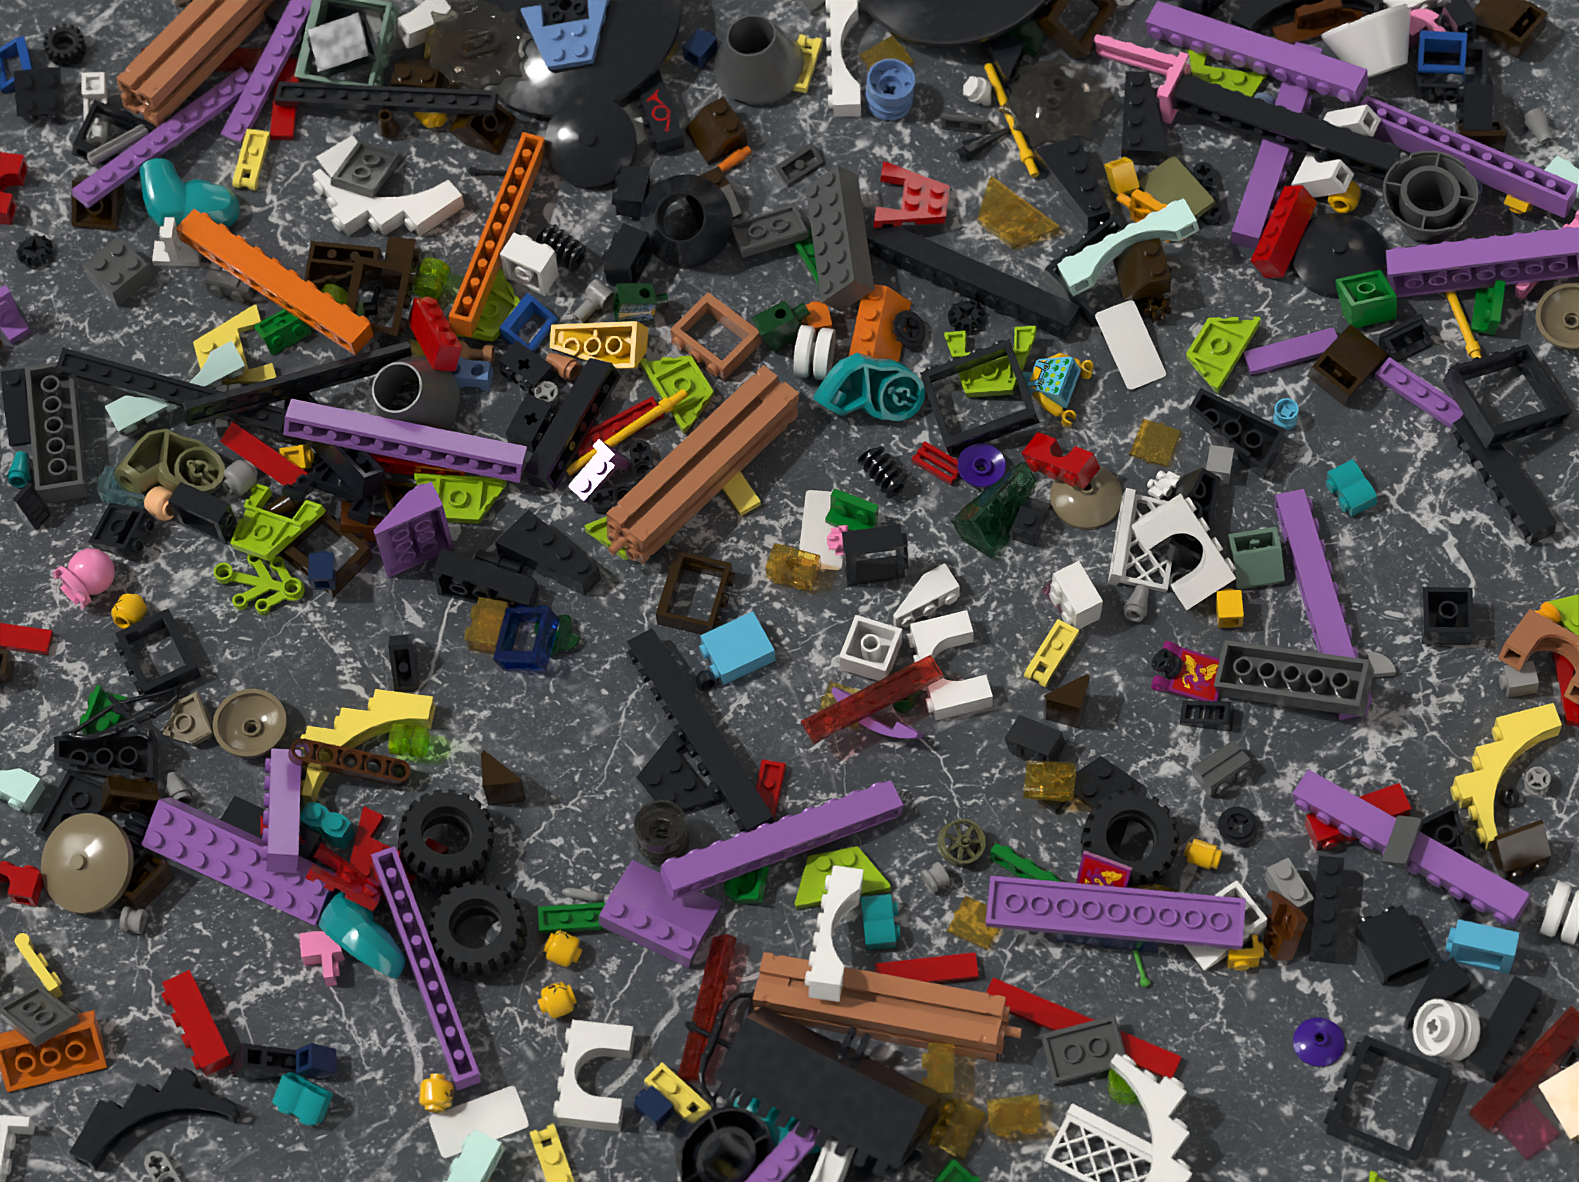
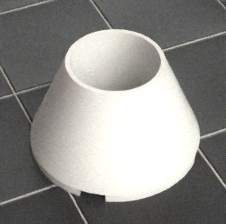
(1375, 41)

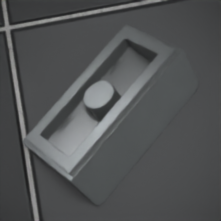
(964, 123)
(798, 164)
(1402, 841)

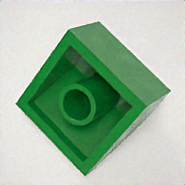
(1366, 299)

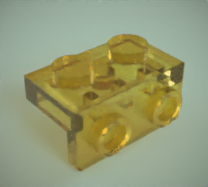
(1050, 781)
(939, 1067)
(1014, 1114)
(956, 1127)

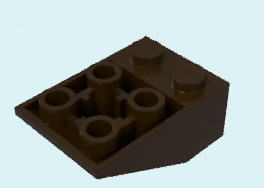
(1510, 23)
(1346, 364)

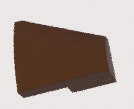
(353, 526)
(1283, 927)

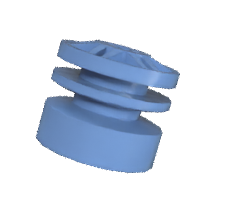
(889, 89)

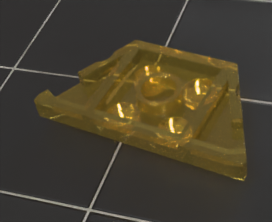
(1012, 217)

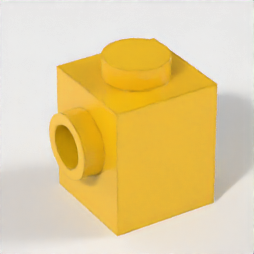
(1122, 176)
(1229, 608)

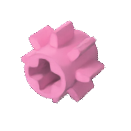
(834, 539)

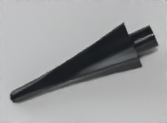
(973, 146)

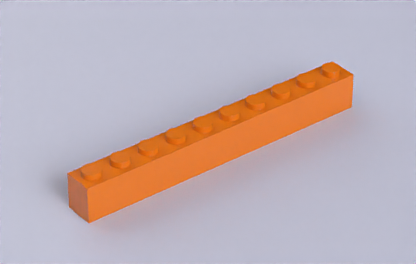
(496, 233)
(275, 281)

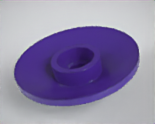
(981, 456)
(1318, 1053)

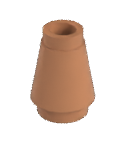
(564, 366)

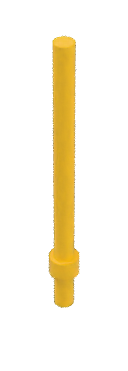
(1026, 154)
(1472, 347)
(665, 406)

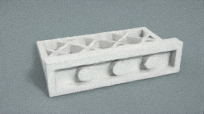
(1123, 543)
(1106, 1131)

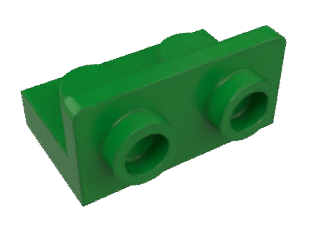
(1488, 308)
(281, 331)
(851, 511)
(97, 702)

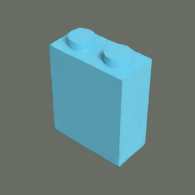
(737, 648)

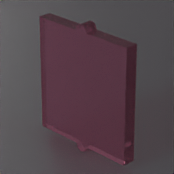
(1527, 1129)

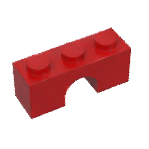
(12, 172)
(1075, 468)
(24, 883)

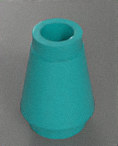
(19, 470)

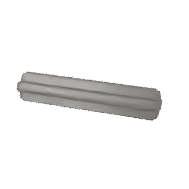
(117, 144)

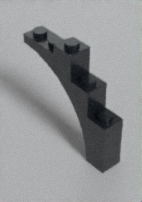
(1259, 14)
(145, 1105)

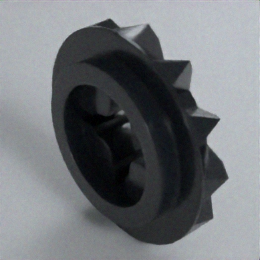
(42, 255)
(910, 320)
(969, 325)
(1241, 816)

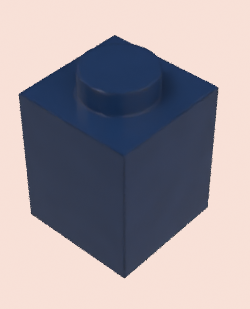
(700, 48)
(322, 570)
(316, 1061)
(653, 1107)

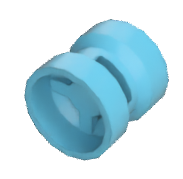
(1286, 408)

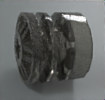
(661, 831)

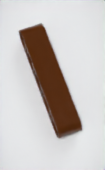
(337, 764)

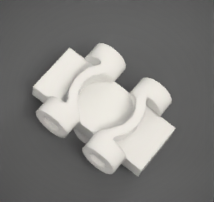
(1164, 485)

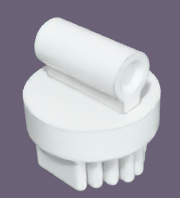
(978, 90)

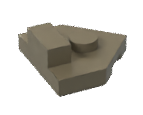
(190, 721)

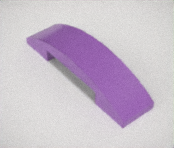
(900, 729)

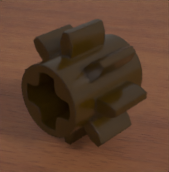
(1157, 307)

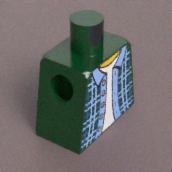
(637, 302)

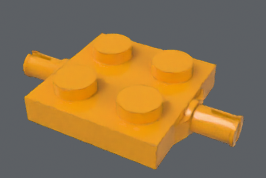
(1140, 205)

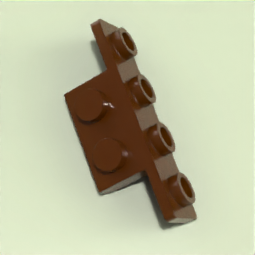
(1315, 20)

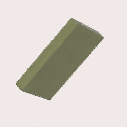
(1174, 182)

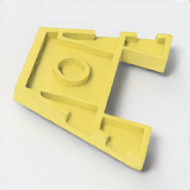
(229, 332)

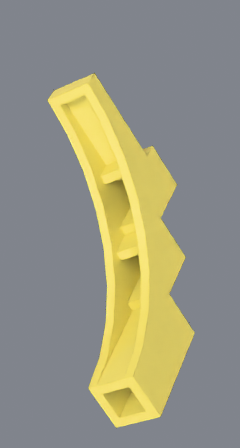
(359, 726)
(1512, 737)

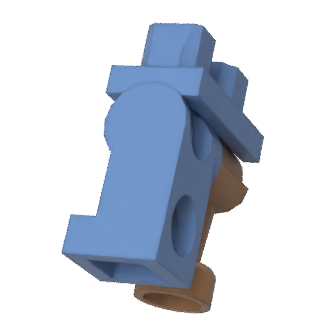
(475, 373)

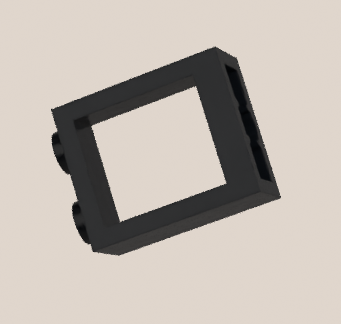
(203, 513)

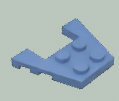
(569, 42)

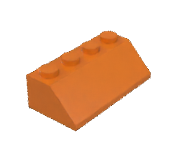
(874, 327)
(63, 1056)

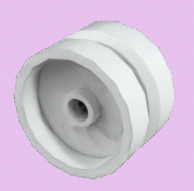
(814, 352)
(1563, 912)
(1446, 1029)

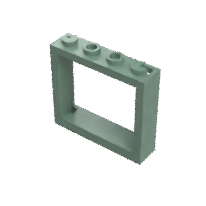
(317, 17)

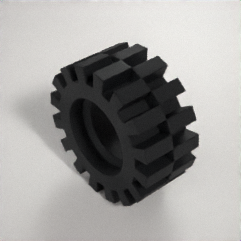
(60, 35)

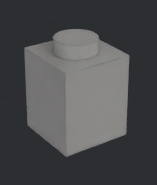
(1220, 462)
(1519, 682)

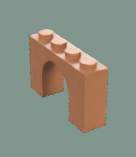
(1541, 634)

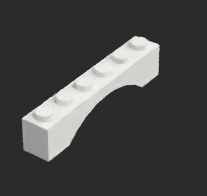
(845, 89)
(827, 971)

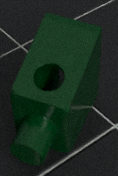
(780, 324)

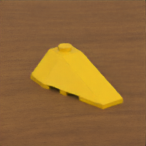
(611, 342)

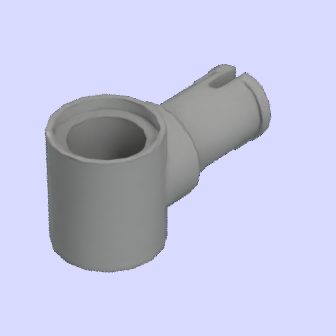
(597, 297)

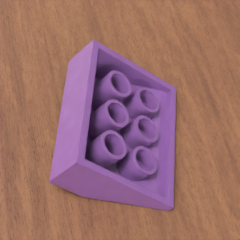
(413, 531)
(647, 915)

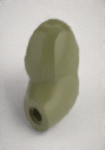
(167, 460)

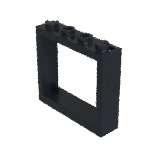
(1052, 273)
(1556, 407)
(990, 430)
(1373, 1144)

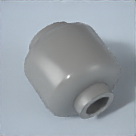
(239, 477)

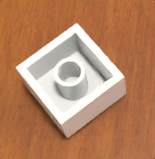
(529, 263)
(1075, 596)
(870, 648)

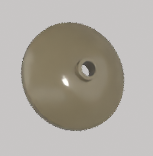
(1555, 311)
(1087, 508)
(245, 711)

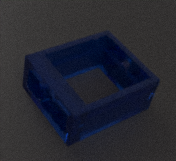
(526, 660)

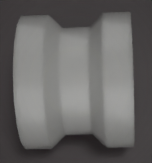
(548, 390)
(1539, 776)
(935, 877)
(133, 920)

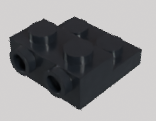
(39, 93)
(123, 530)

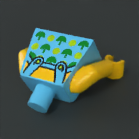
(1054, 381)

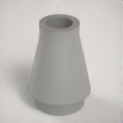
(1538, 125)
(1136, 606)
(177, 789)

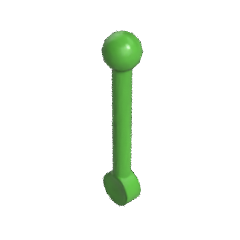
(1145, 982)

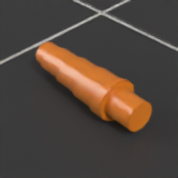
(735, 158)

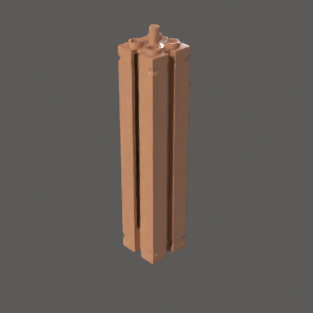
(187, 54)
(701, 465)
(889, 1008)

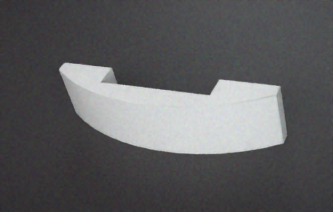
(95, 88)

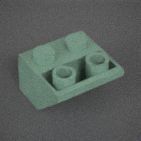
(1256, 558)

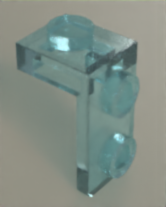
(108, 494)

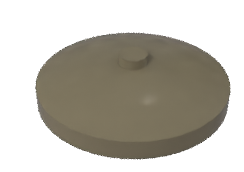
(87, 863)

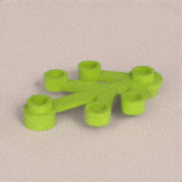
(262, 584)

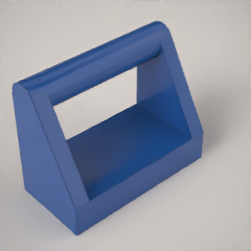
(1442, 42)
(15, 47)
(520, 316)

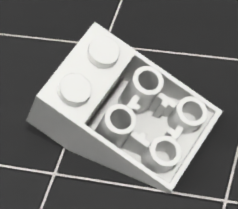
(1254, 923)

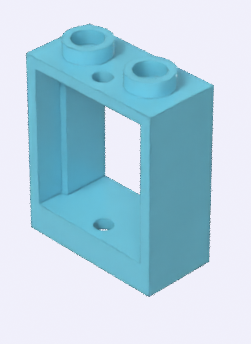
(1482, 946)

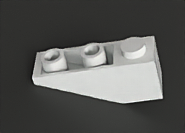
(931, 592)

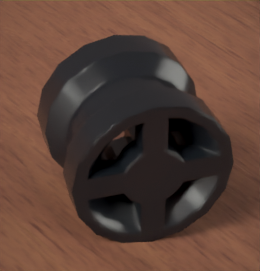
(1167, 663)

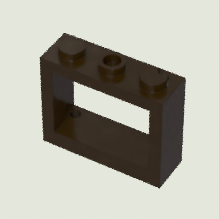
(1050, 25)
(403, 300)
(700, 564)
(348, 570)

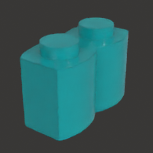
(1351, 488)
(330, 825)
(879, 922)
(302, 1099)

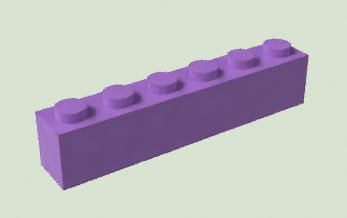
(282, 812)

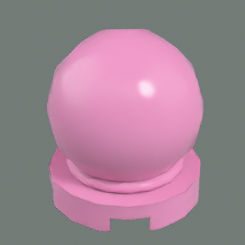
(87, 574)

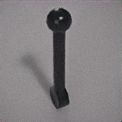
(473, 172)

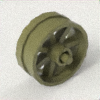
(961, 842)

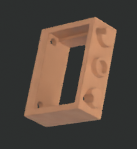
(722, 368)

